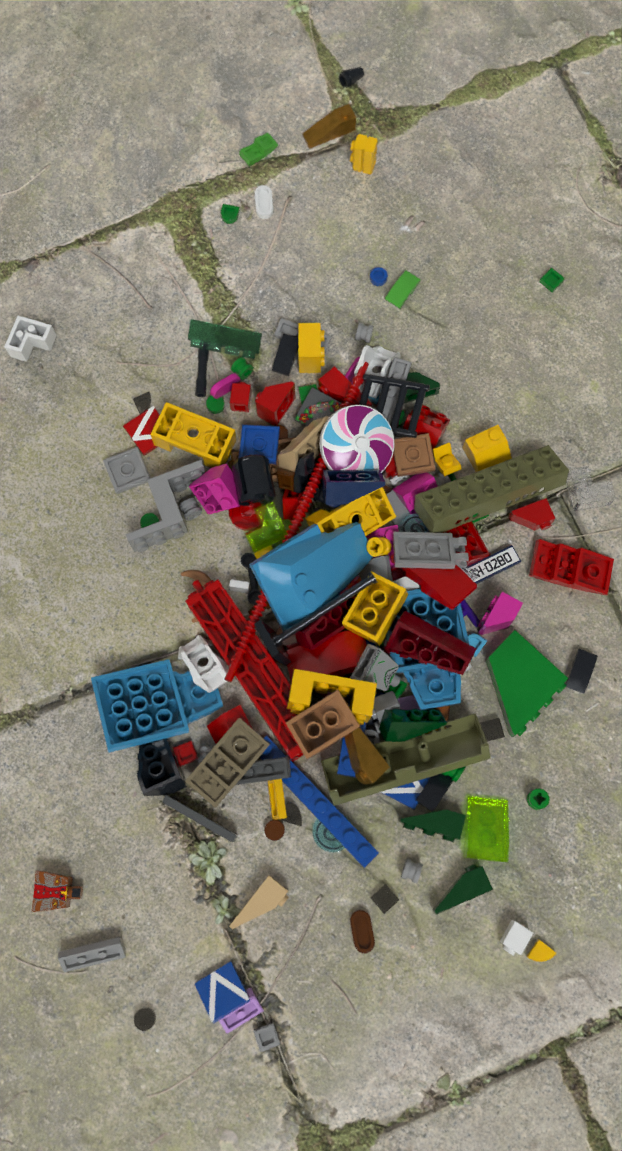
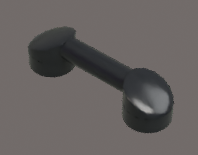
(252, 596)

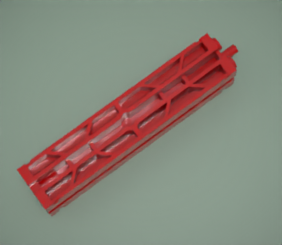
(259, 672)

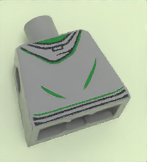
(377, 668)

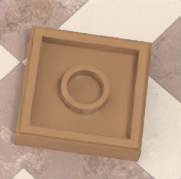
(413, 455)

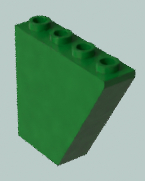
(522, 681)

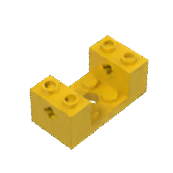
(212, 442)
(373, 512)
(361, 692)

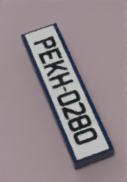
(495, 564)

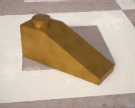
(333, 125)
(364, 757)

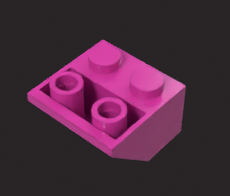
(416, 484)
(216, 489)
(501, 615)

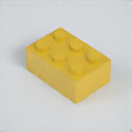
(375, 609)

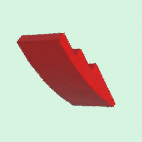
(571, 567)
(443, 585)
(333, 657)

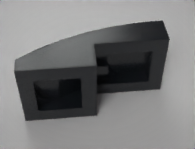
(285, 355)
(303, 469)
(581, 670)
(434, 791)

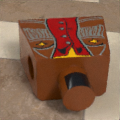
(53, 891)

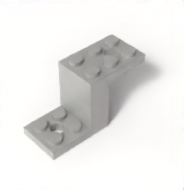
(172, 522)

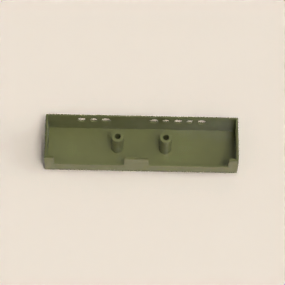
(490, 489)
(414, 759)

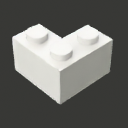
(29, 334)

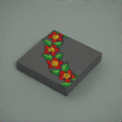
(315, 397)

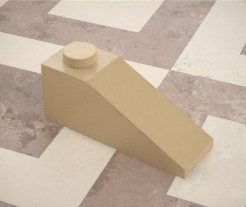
(265, 899)

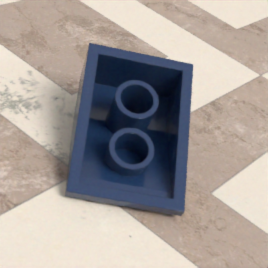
(345, 486)

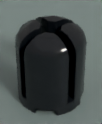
(253, 479)

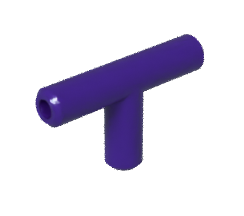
(466, 610)

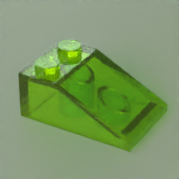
(486, 829)

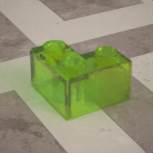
(271, 527)

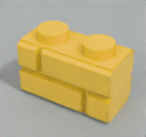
(364, 153)

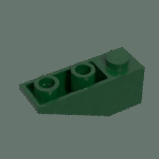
(407, 724)
(440, 822)

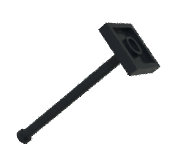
(274, 641)

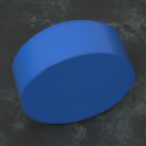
(378, 276)

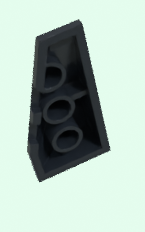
(159, 769)

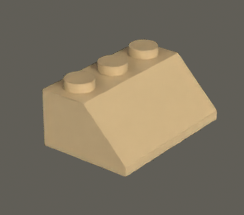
(304, 443)

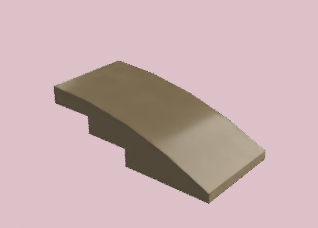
(227, 762)

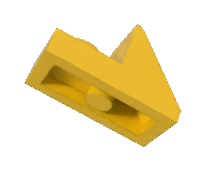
(445, 460)

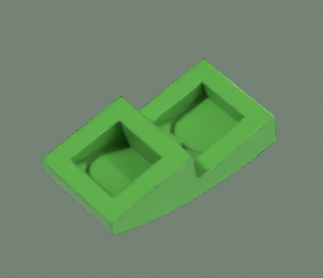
(260, 149)
(402, 289)

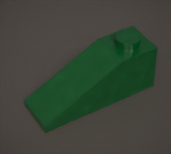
(466, 887)

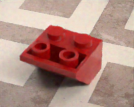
(430, 423)

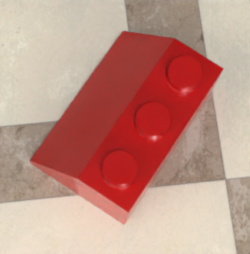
(475, 546)

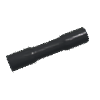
(201, 382)

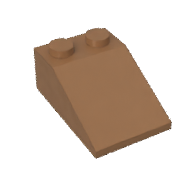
(323, 724)

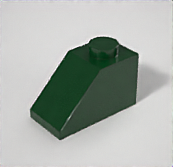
(419, 378)

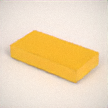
(277, 799)

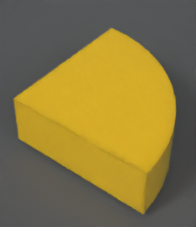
(541, 952)

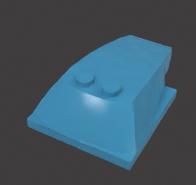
(310, 570)
(430, 684)
(149, 704)

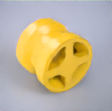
(383, 548)

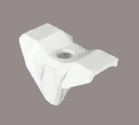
(376, 357)
(207, 677)

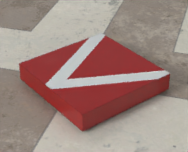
(141, 428)

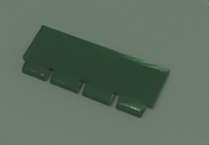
(221, 336)

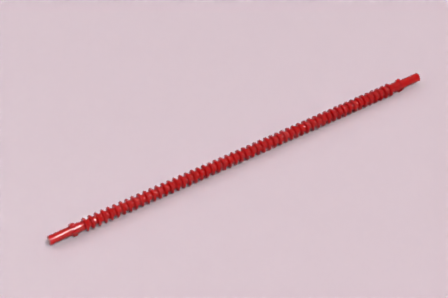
(237, 659)

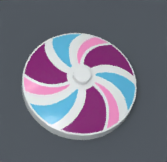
(357, 440)

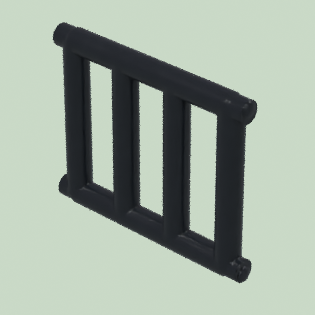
(404, 386)

